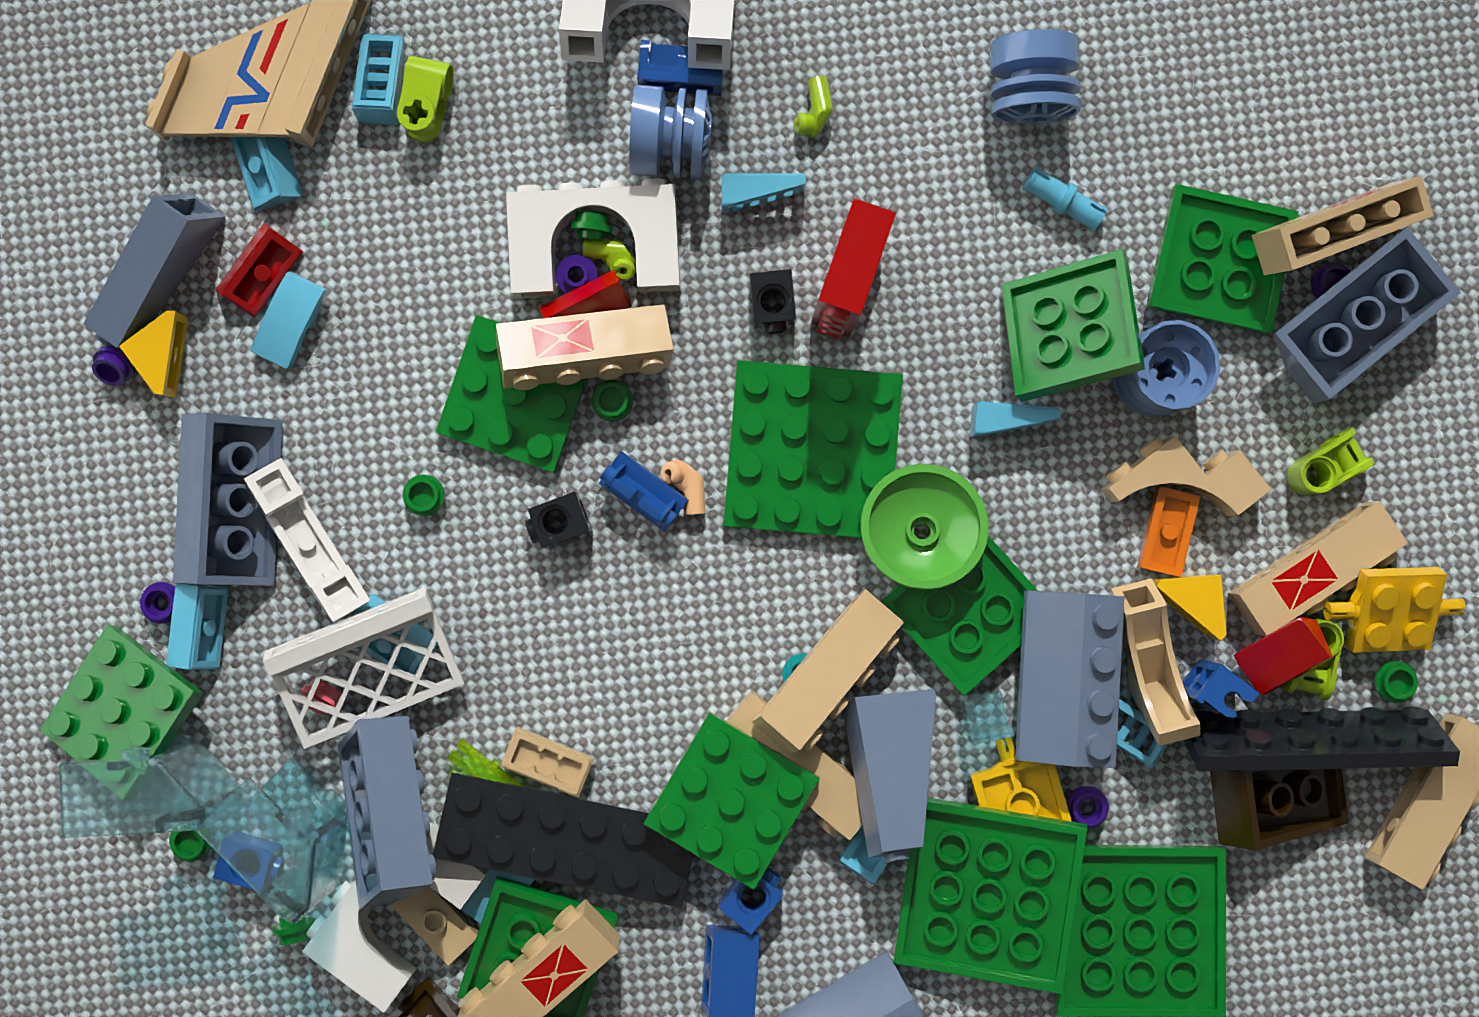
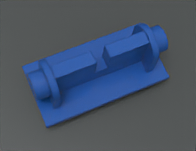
(642, 491)

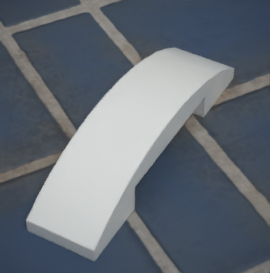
(305, 540)

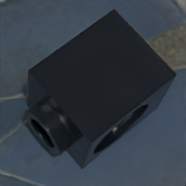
(775, 282)
(577, 518)

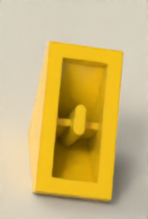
(158, 352)
(1198, 600)

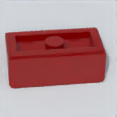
(259, 270)
(595, 296)
(1284, 655)

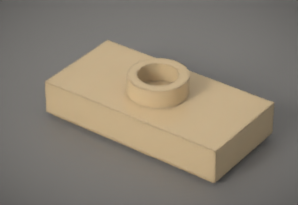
(547, 762)
(437, 923)

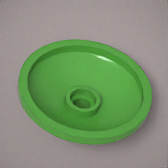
(931, 499)

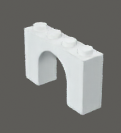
(710, 31)
(540, 216)
(353, 952)

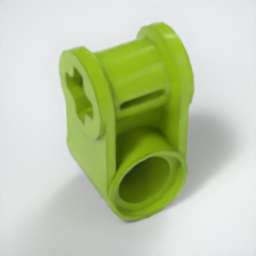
(424, 90)
(1335, 462)
(1326, 673)

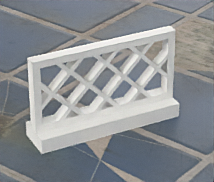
(347, 635)

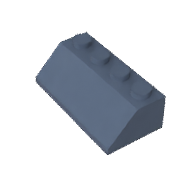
(1363, 316)
(218, 522)
(1070, 679)
(385, 811)
(867, 991)

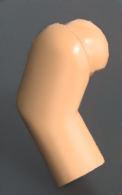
(687, 481)

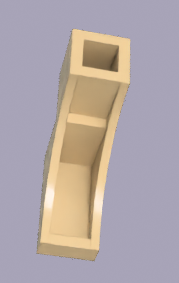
(1227, 481)
(1153, 666)

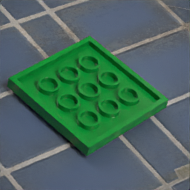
(809, 446)
(992, 895)
(1148, 933)

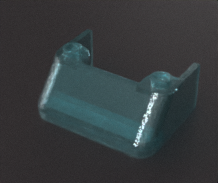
(143, 791)
(283, 839)

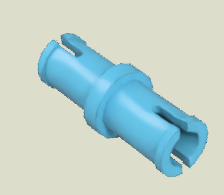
(1064, 198)

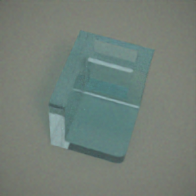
(985, 717)

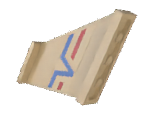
(262, 81)

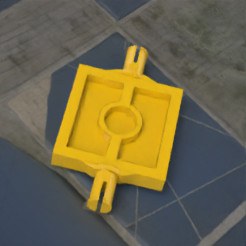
(1395, 609)
(1020, 786)

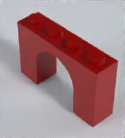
(852, 269)

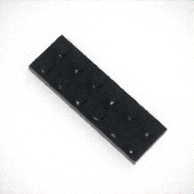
(1321, 740)
(559, 840)

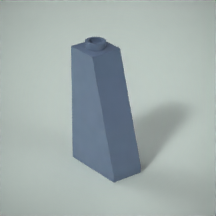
(152, 265)
(891, 768)

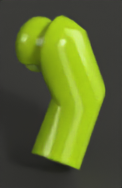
(821, 108)
(614, 255)

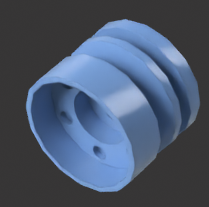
(1035, 76)
(668, 132)
(1186, 362)

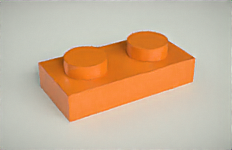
(1168, 531)

